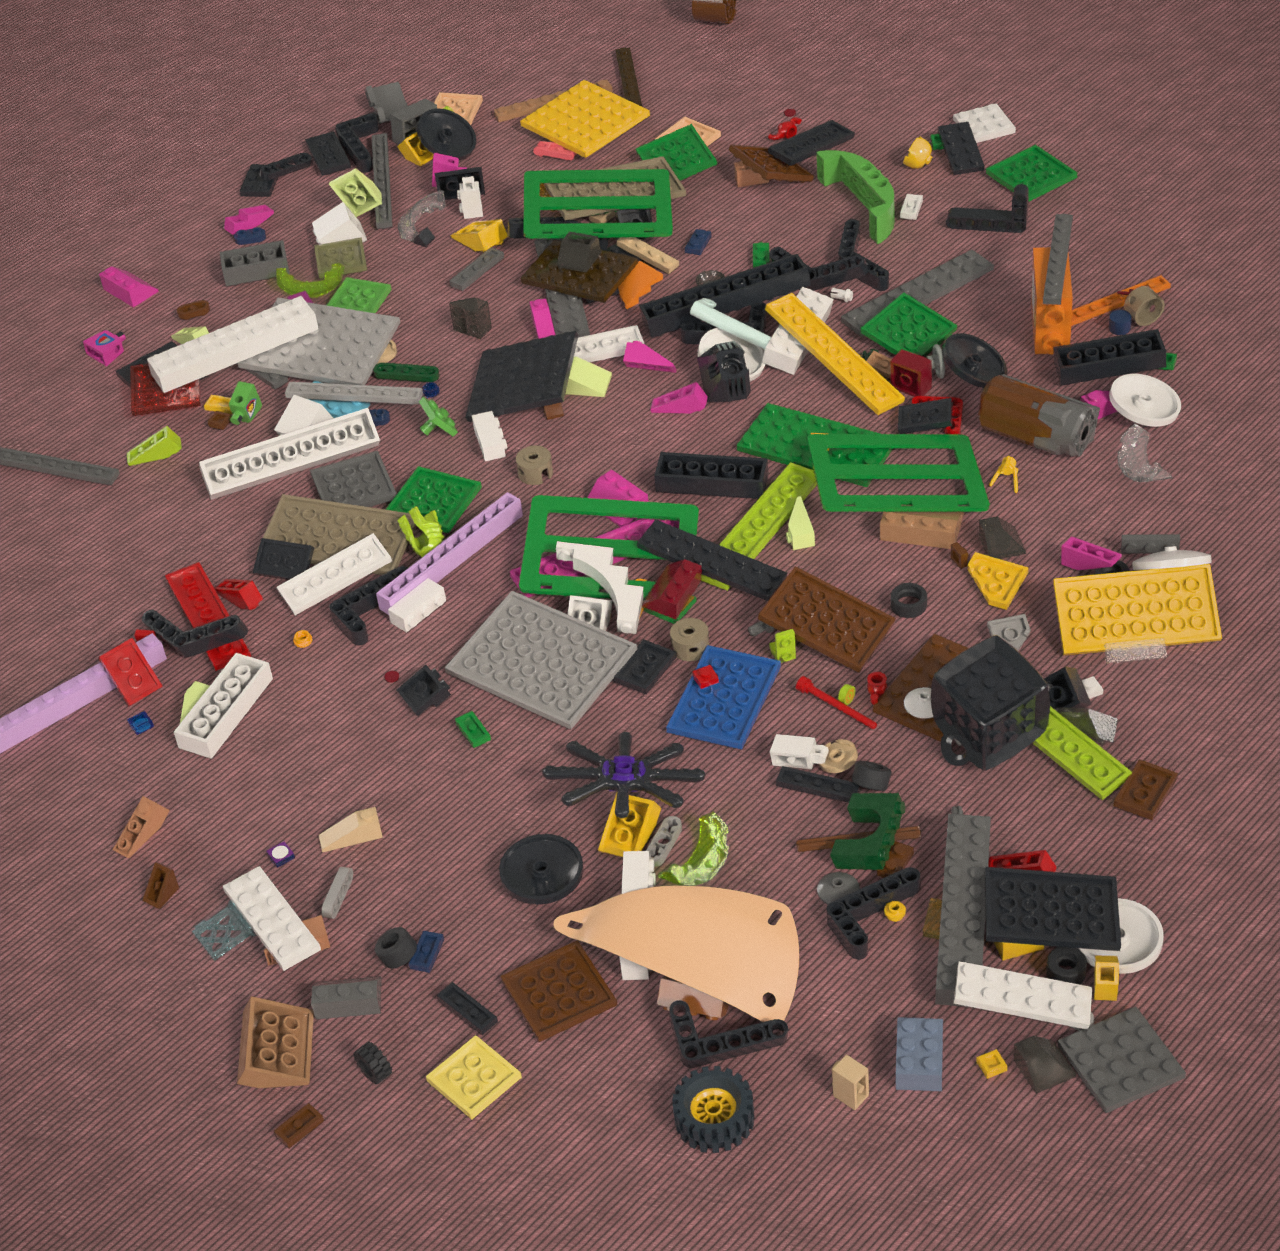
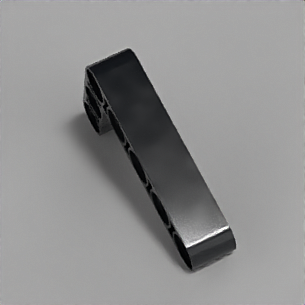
(349, 134)
(993, 220)
(694, 331)
(347, 609)
(847, 911)
(721, 1040)

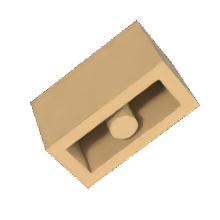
(850, 1082)

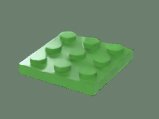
(360, 295)

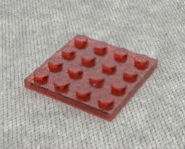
(149, 398)

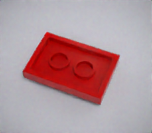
(130, 672)

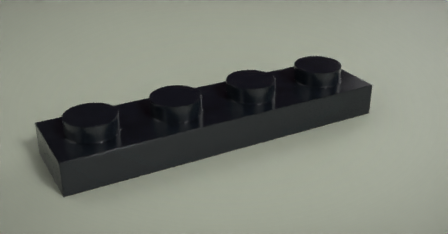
(816, 784)

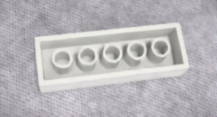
(783, 348)
(223, 705)
(636, 876)

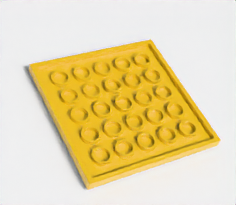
(585, 118)

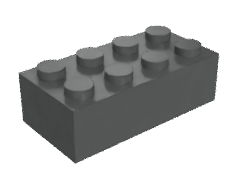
(253, 262)

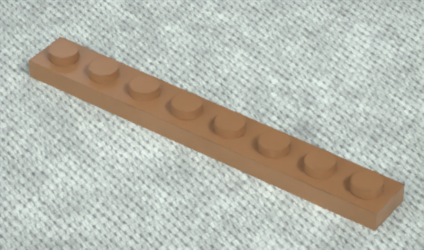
(531, 105)

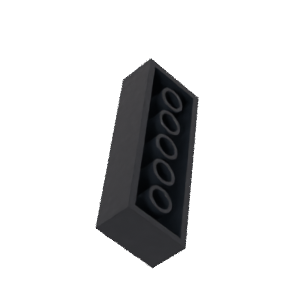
(1109, 357)
(711, 475)

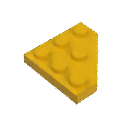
(996, 579)

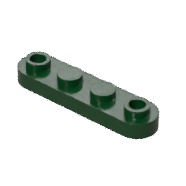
(406, 372)

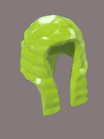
(431, 529)

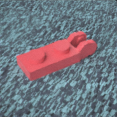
(553, 150)

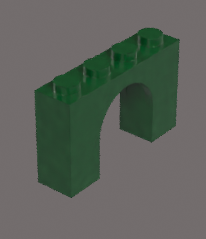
(874, 850)

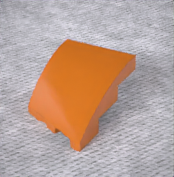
(638, 284)

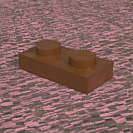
(898, 859)
(298, 1125)

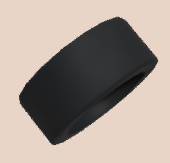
(908, 610)

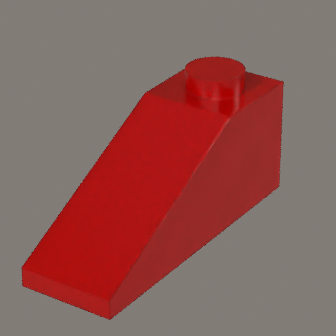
(240, 593)
(1031, 860)

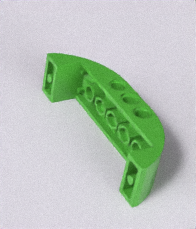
(865, 183)

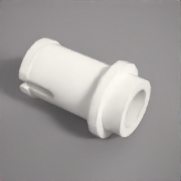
(845, 295)

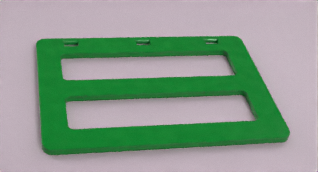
(660, 201)
(965, 470)
(538, 542)

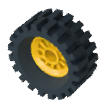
(711, 1093)

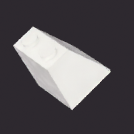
(337, 226)
(301, 414)

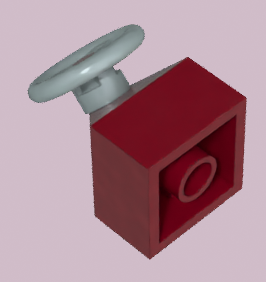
(913, 372)

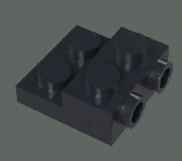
(424, 690)

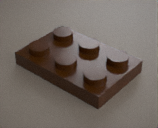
(1145, 789)

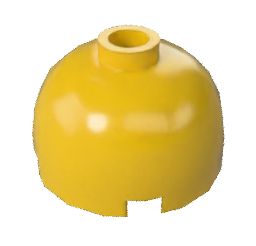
(918, 154)

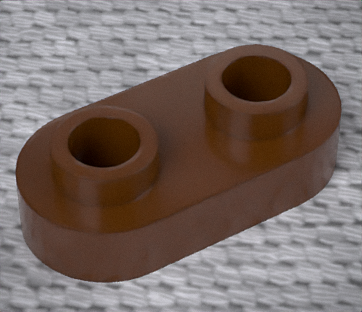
(193, 309)

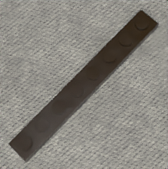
(628, 75)

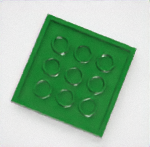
(682, 150)
(1034, 169)
(908, 326)
(436, 491)

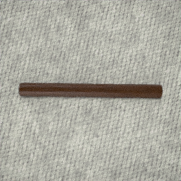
(827, 842)

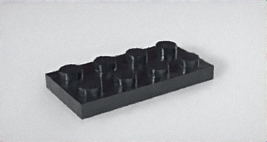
(960, 148)
(328, 153)

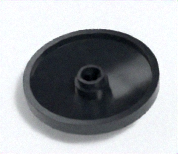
(446, 133)
(973, 359)
(541, 869)

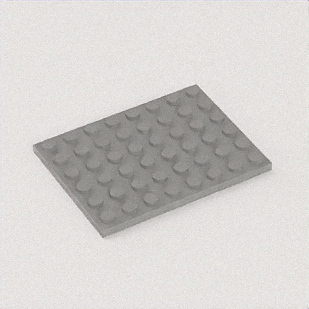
(336, 353)
(541, 659)

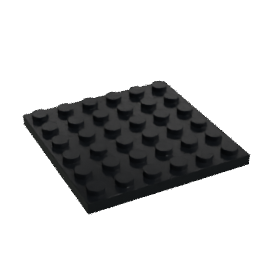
(523, 375)

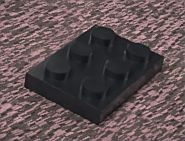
(256, 186)
(925, 416)
(282, 559)
(645, 666)

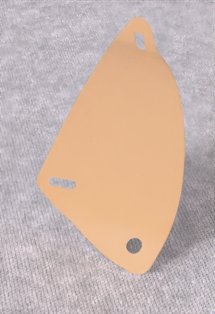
(702, 939)

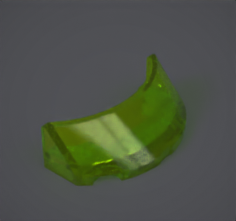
(313, 289)
(707, 857)

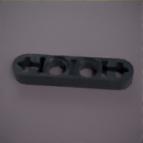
(271, 170)

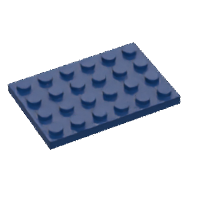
(728, 708)

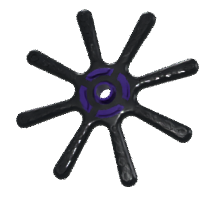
(623, 774)

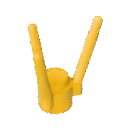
(1007, 467)

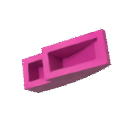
(247, 218)

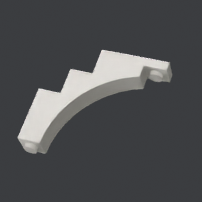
(597, 564)

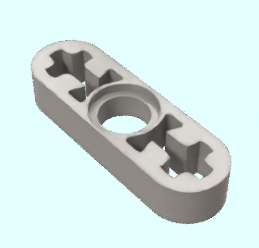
(663, 832)
(337, 892)

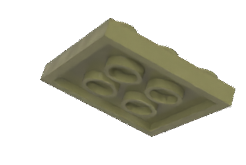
(346, 252)

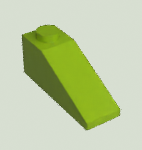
(157, 447)

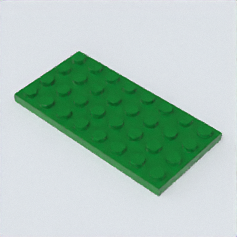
(783, 435)

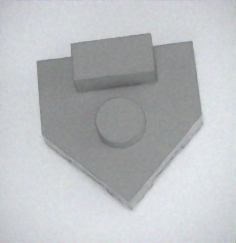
(1011, 629)

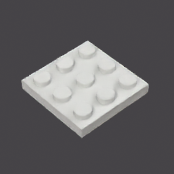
(986, 122)

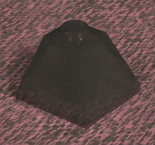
(1000, 538)
(1092, 723)
(1042, 1063)

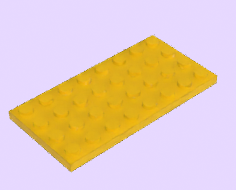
(1137, 606)

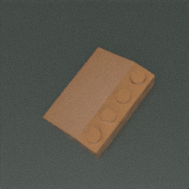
(921, 528)
(275, 1044)

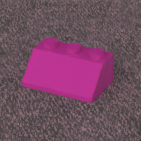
(126, 286)
(616, 487)

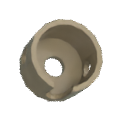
(1139, 304)
(532, 462)
(689, 634)

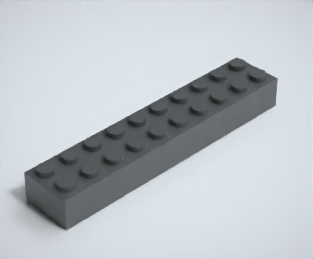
(962, 900)

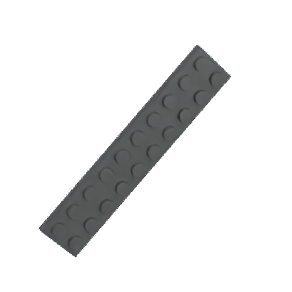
(924, 288)
(565, 309)

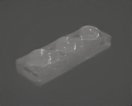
(1135, 650)

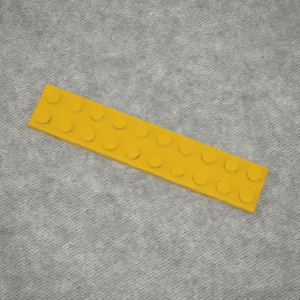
(835, 354)

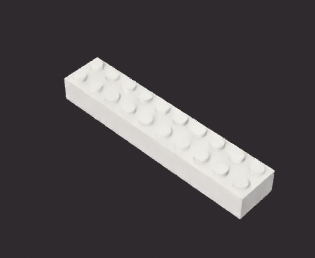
(232, 344)
(289, 453)

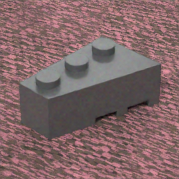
(405, 120)

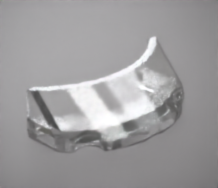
(427, 204)
(1134, 459)

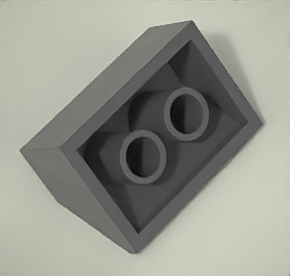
(346, 997)

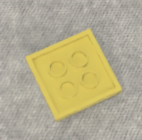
(473, 1077)

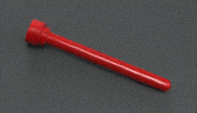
(805, 685)

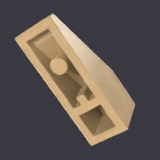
(352, 830)

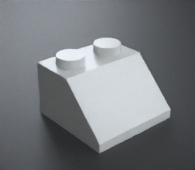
(591, 610)

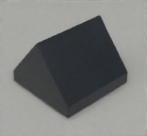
(424, 238)

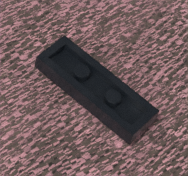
(467, 1008)

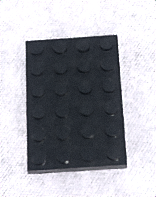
(1052, 909)

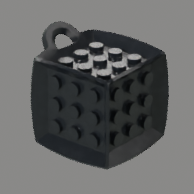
(989, 704)

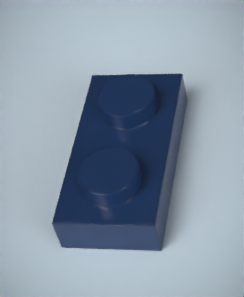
(698, 242)
(427, 951)

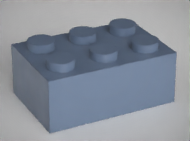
(919, 1054)

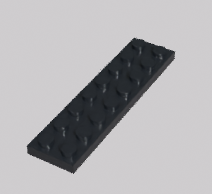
(716, 561)

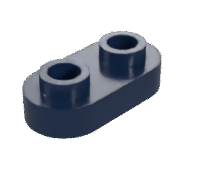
(249, 236)
(380, 416)

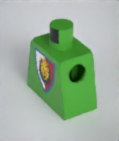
(244, 403)

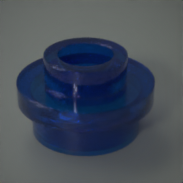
(431, 390)

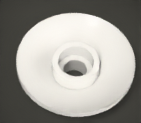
(919, 703)

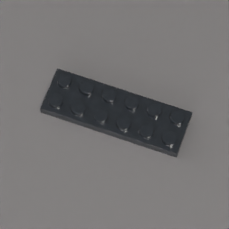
(811, 141)

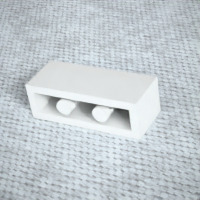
(489, 435)
(417, 605)

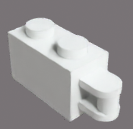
(470, 197)
(797, 752)

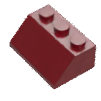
(674, 588)

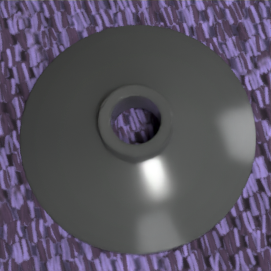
(836, 886)

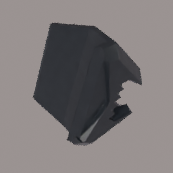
(724, 373)

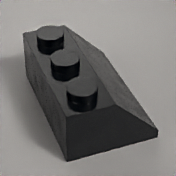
(450, 181)

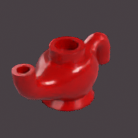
(786, 129)
(876, 685)

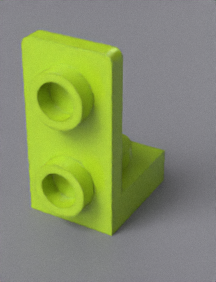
(784, 646)

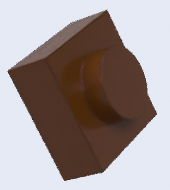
(219, 420)
(959, 555)

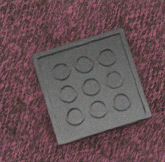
(355, 481)
(1121, 1059)

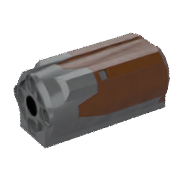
(1037, 416)

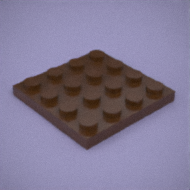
(768, 165)
(558, 991)

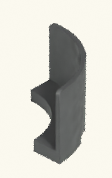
(385, 100)

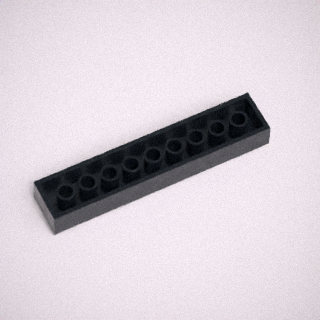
(728, 293)

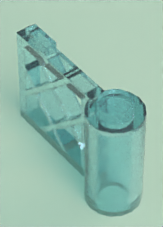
(213, 924)

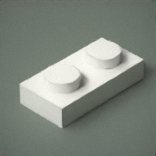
(911, 206)

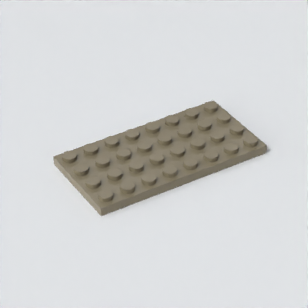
(614, 188)
(337, 526)

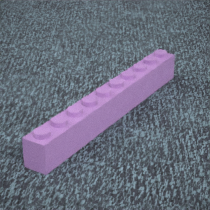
(453, 550)
(67, 698)

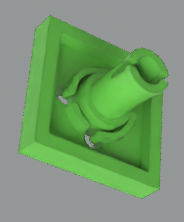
(437, 417)

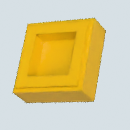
(991, 1063)

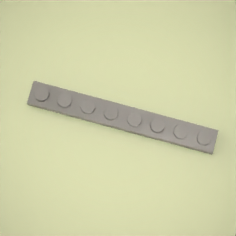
(359, 393)

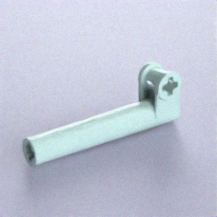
(704, 310)

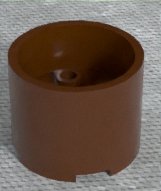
(714, 10)

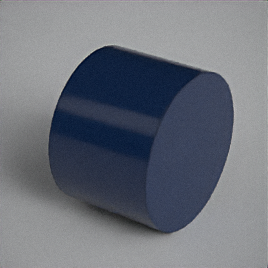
(1120, 322)

